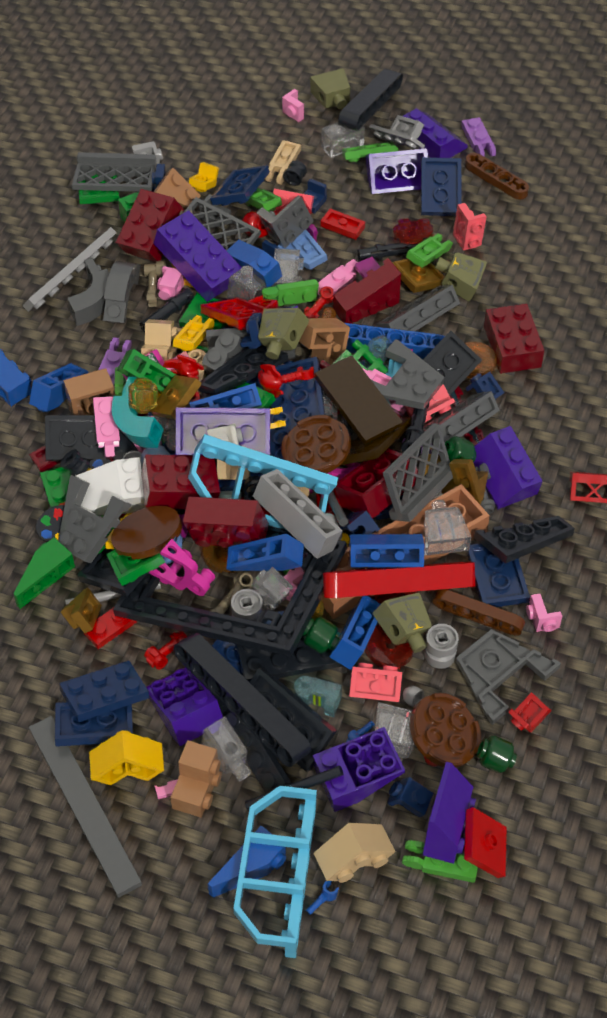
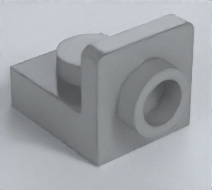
(148, 148)
(227, 433)

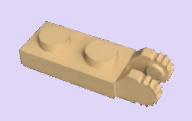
(283, 157)

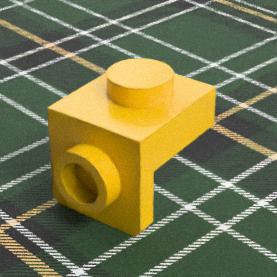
(205, 178)

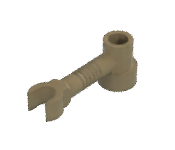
(153, 271)
(237, 586)

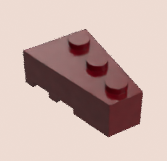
(369, 295)

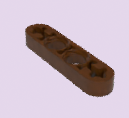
(515, 187)
(479, 612)

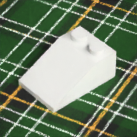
(118, 479)

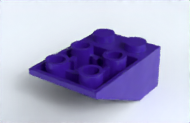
(184, 705)
(366, 765)

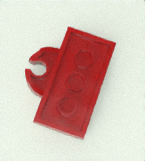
(237, 310)

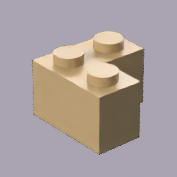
(160, 336)
(354, 848)

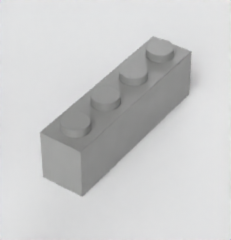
(297, 513)

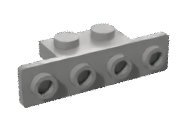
(403, 131)

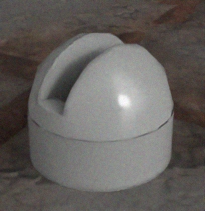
(413, 695)

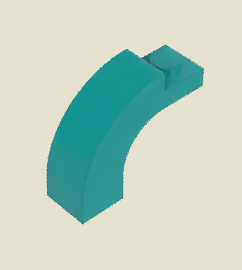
(140, 430)

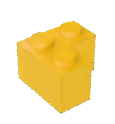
(124, 756)

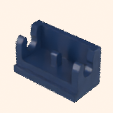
(360, 523)

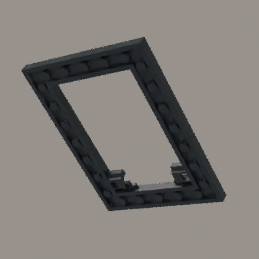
(278, 637)

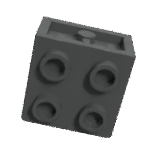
(287, 223)

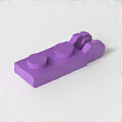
(478, 136)
(113, 357)

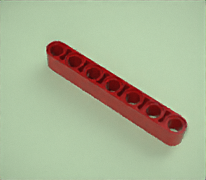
(398, 579)

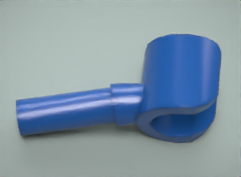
(354, 734)
(325, 896)

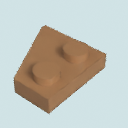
(176, 186)

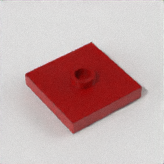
(485, 843)

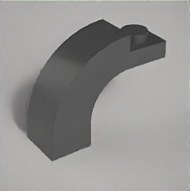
(117, 290)
(90, 303)

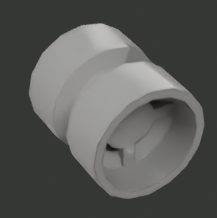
(246, 604)
(441, 646)

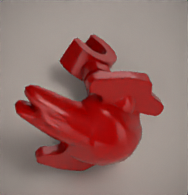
(185, 367)
(272, 380)

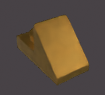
(472, 480)
(82, 611)

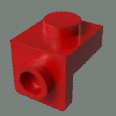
(529, 713)

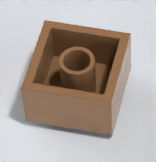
(84, 388)

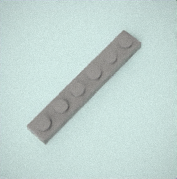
(64, 275)

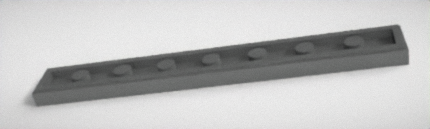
(86, 809)

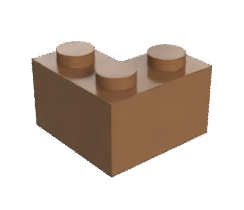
(326, 338)
(197, 778)

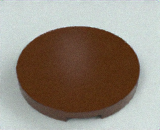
(317, 443)
(146, 532)
(444, 730)

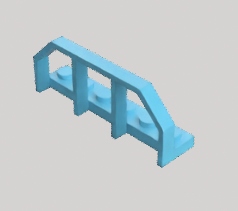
(258, 463)
(300, 862)

